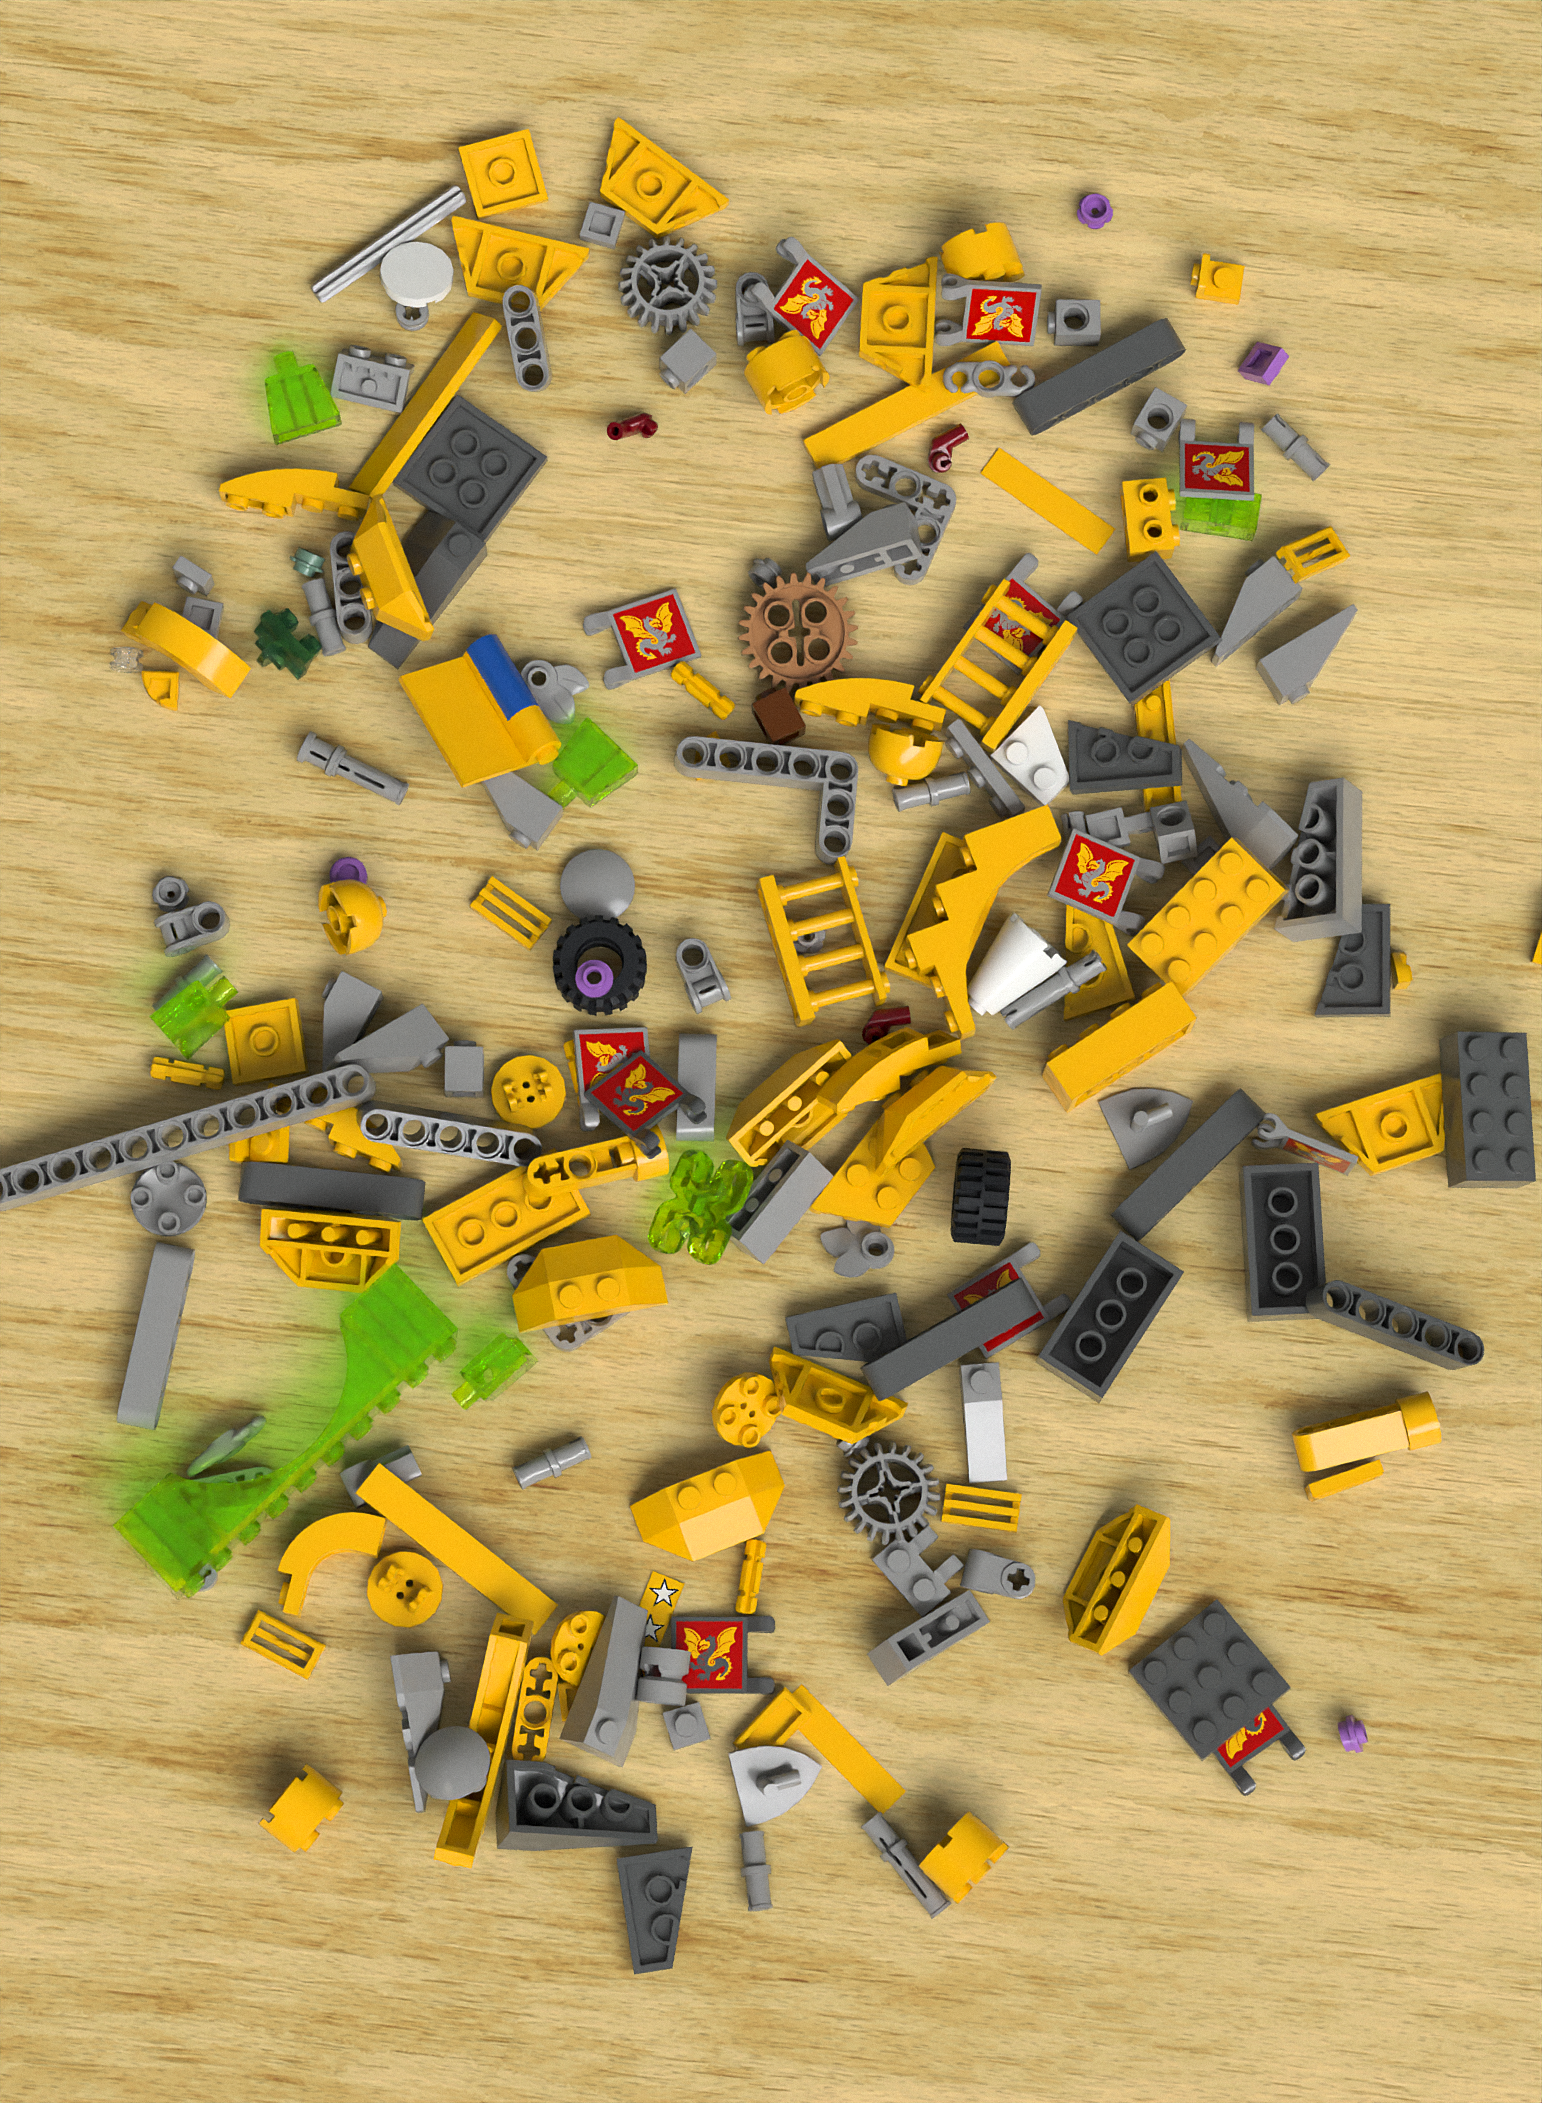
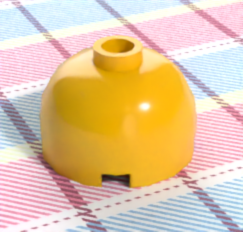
(903, 753)
(353, 915)

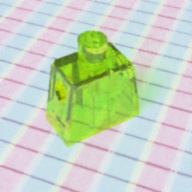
(298, 400)
(590, 767)
(195, 1015)
(506, 1359)

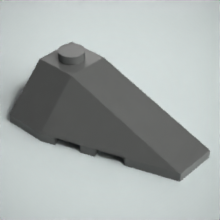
(441, 561)
(556, 1812)

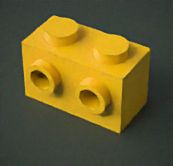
(1148, 518)

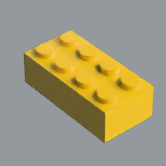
(1208, 916)
(1119, 1046)

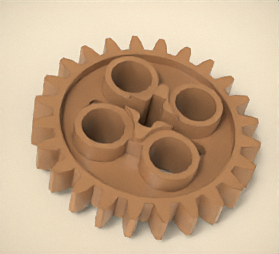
(763, 635)

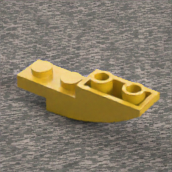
(280, 490)
(854, 698)
(878, 1066)
(347, 1135)

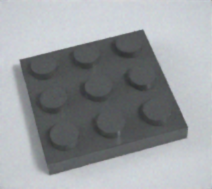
(470, 469)
(1144, 628)
(1209, 1680)

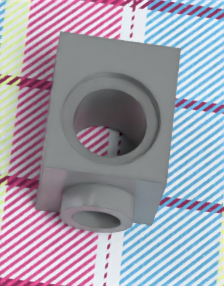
(1087, 311)
(686, 362)
(1163, 406)
(1174, 832)
(464, 1070)

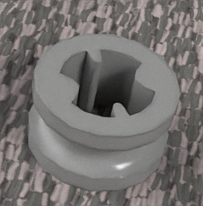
(412, 325)

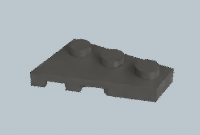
(1119, 762)
(1361, 970)
(848, 1330)
(653, 1904)

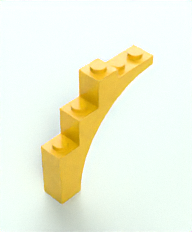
(943, 948)
(491, 1720)

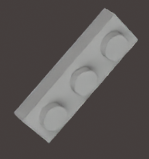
(983, 771)

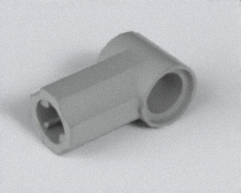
(838, 507)
(399, 1463)

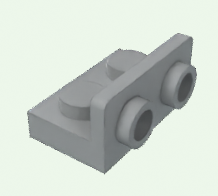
(371, 378)

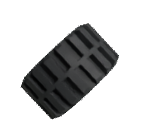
(600, 934)
(980, 1196)

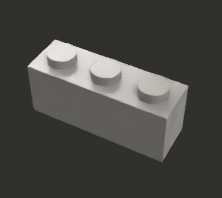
(777, 1201)

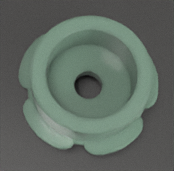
(307, 562)

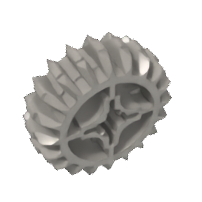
(679, 295)
(881, 1461)

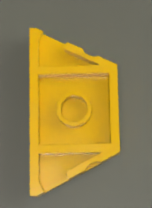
(653, 185)
(502, 258)
(900, 323)
(1390, 1125)
(862, 1196)
(829, 1399)

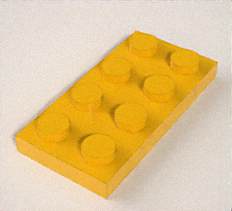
(943, 866)
(499, 1223)

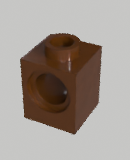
(778, 716)

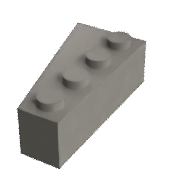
(1326, 865)

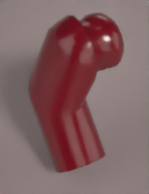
(632, 425)
(942, 446)
(882, 1021)

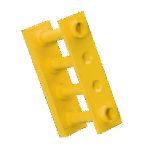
(1032, 668)
(785, 932)

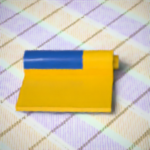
(481, 713)

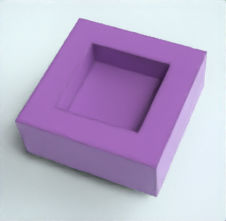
(1263, 363)

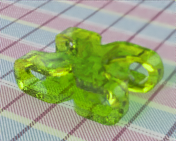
(700, 1207)

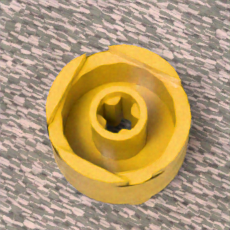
(983, 255)
(785, 373)
(302, 1809)
(963, 1856)

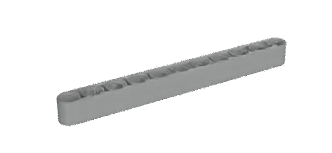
(193, 1139)

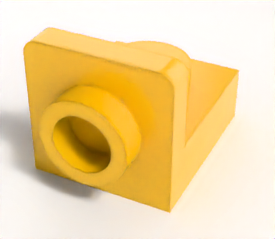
(1217, 280)
(264, 1148)

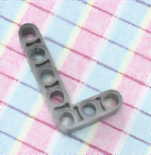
(783, 776)

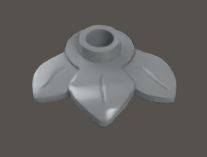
(556, 693)
(852, 1248)

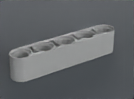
(156, 1336)

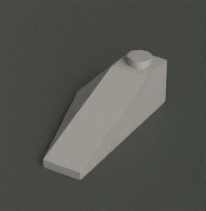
(1235, 812)
(420, 1696)
(606, 1704)

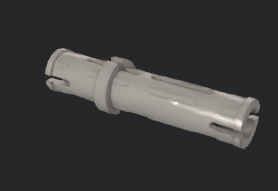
(1055, 988)
(905, 1864)

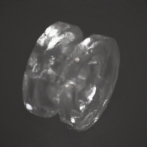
(126, 659)

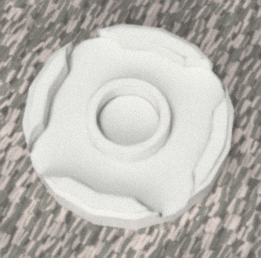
(416, 274)

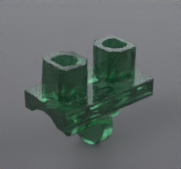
(281, 646)

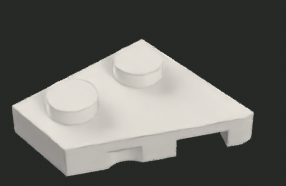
(1034, 759)

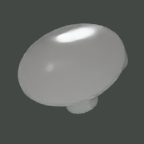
(597, 885)
(168, 1199)
(452, 1763)

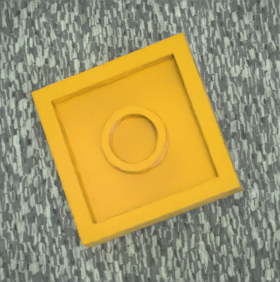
(503, 174)
(266, 1042)

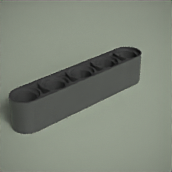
(1099, 376)
(432, 1124)
(1188, 1165)
(331, 1190)
(1379, 1327)
(949, 1339)

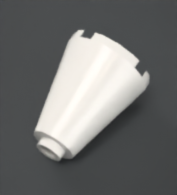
(1012, 967)

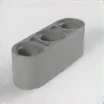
(515, 324)
(347, 604)
(698, 1077)

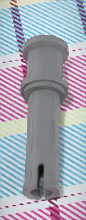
(336, 761)

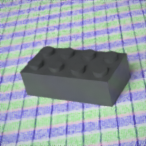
(1487, 1110)
(1281, 1239)
(1109, 1316)

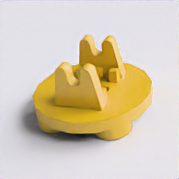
(545, 1086)
(757, 1396)
(419, 1600)
(576, 1628)

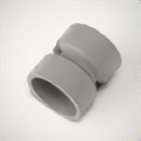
(663, 1676)

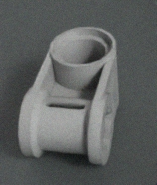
(751, 321)
(189, 928)
(701, 977)
(990, 1572)

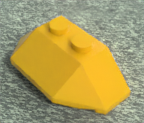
(386, 574)
(788, 1106)
(925, 1110)
(330, 1247)
(587, 1283)
(712, 1508)
(1117, 1579)

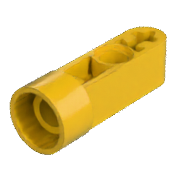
(597, 1160)
(1406, 1424)

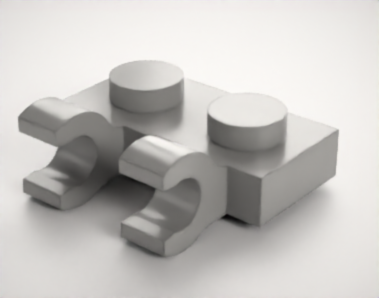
(913, 1576)

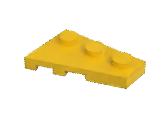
(1107, 988)

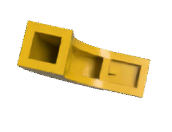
(188, 646)
(328, 1536)

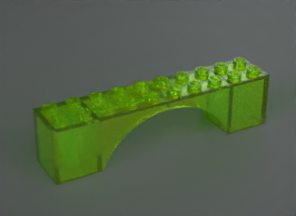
(194, 1525)

